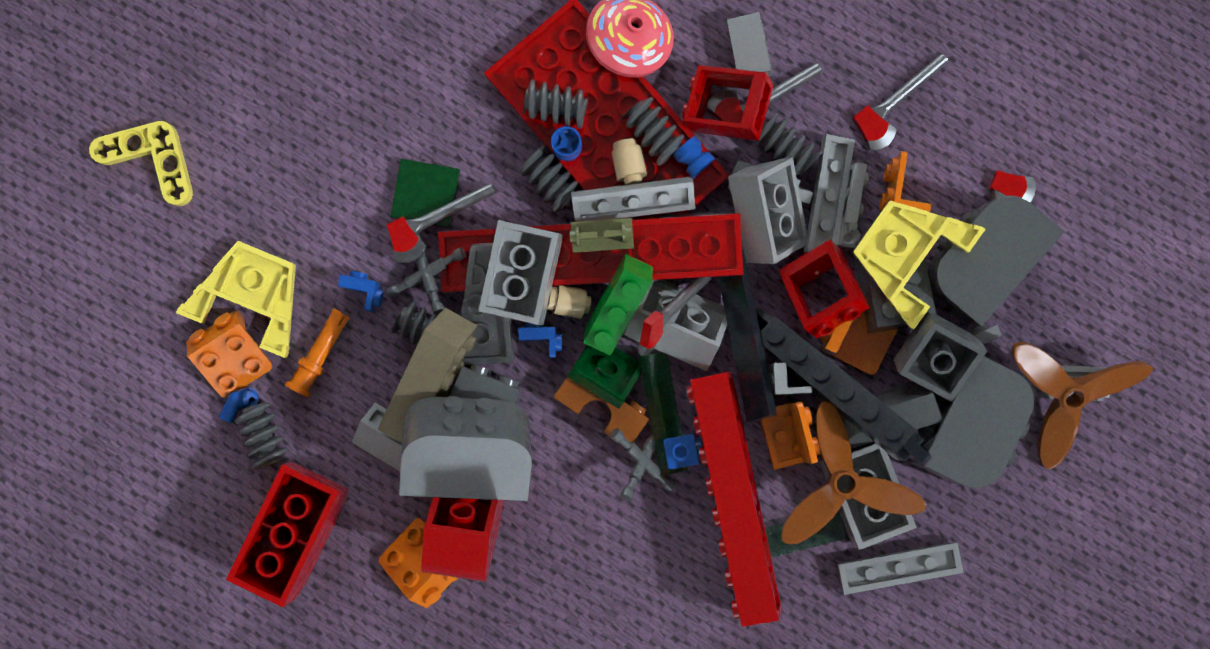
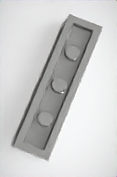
(829, 191)
(634, 200)
(899, 568)

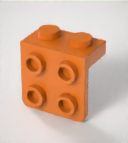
(894, 176)
(856, 346)
(227, 354)
(789, 436)
(403, 564)

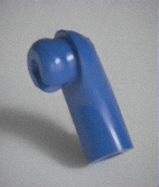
(237, 400)

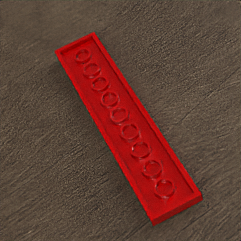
(671, 245)

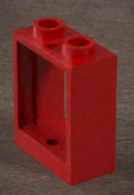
(755, 110)
(808, 268)

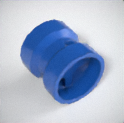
(565, 138)
(691, 155)

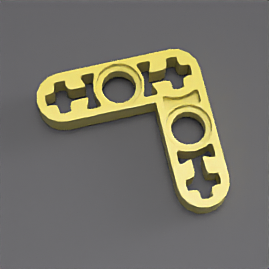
(149, 146)

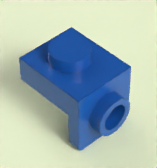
(358, 282)
(539, 333)
(682, 451)

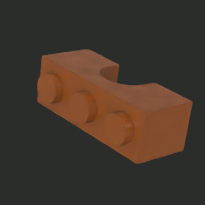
(628, 418)

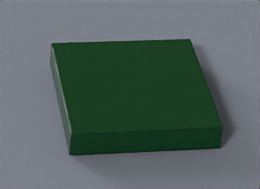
(424, 189)
(605, 374)

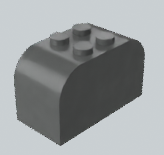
(1001, 258)
(979, 427)
(466, 449)

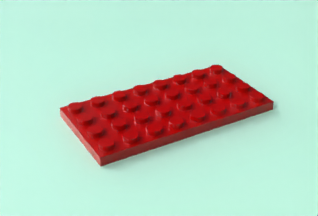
(561, 56)

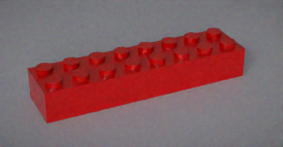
(736, 499)

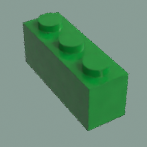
(618, 304)

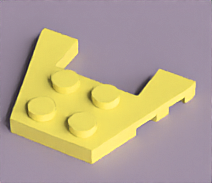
(899, 244)
(255, 282)

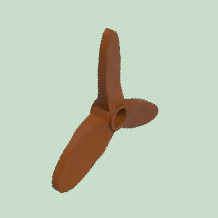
(1064, 413)
(826, 500)

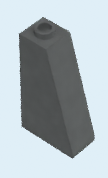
(910, 401)

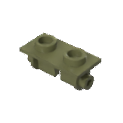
(602, 235)

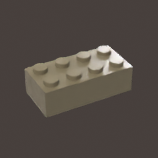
(431, 367)

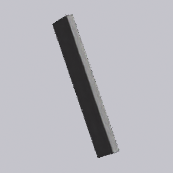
(747, 346)

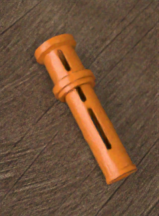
(310, 366)

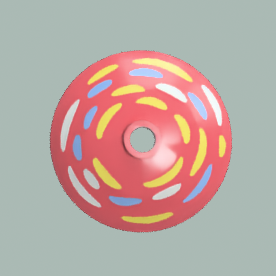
(626, 48)

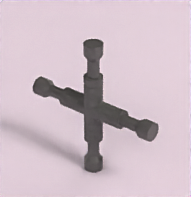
(426, 275)
(642, 463)

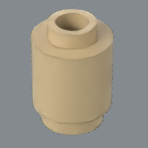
(628, 161)
(569, 301)

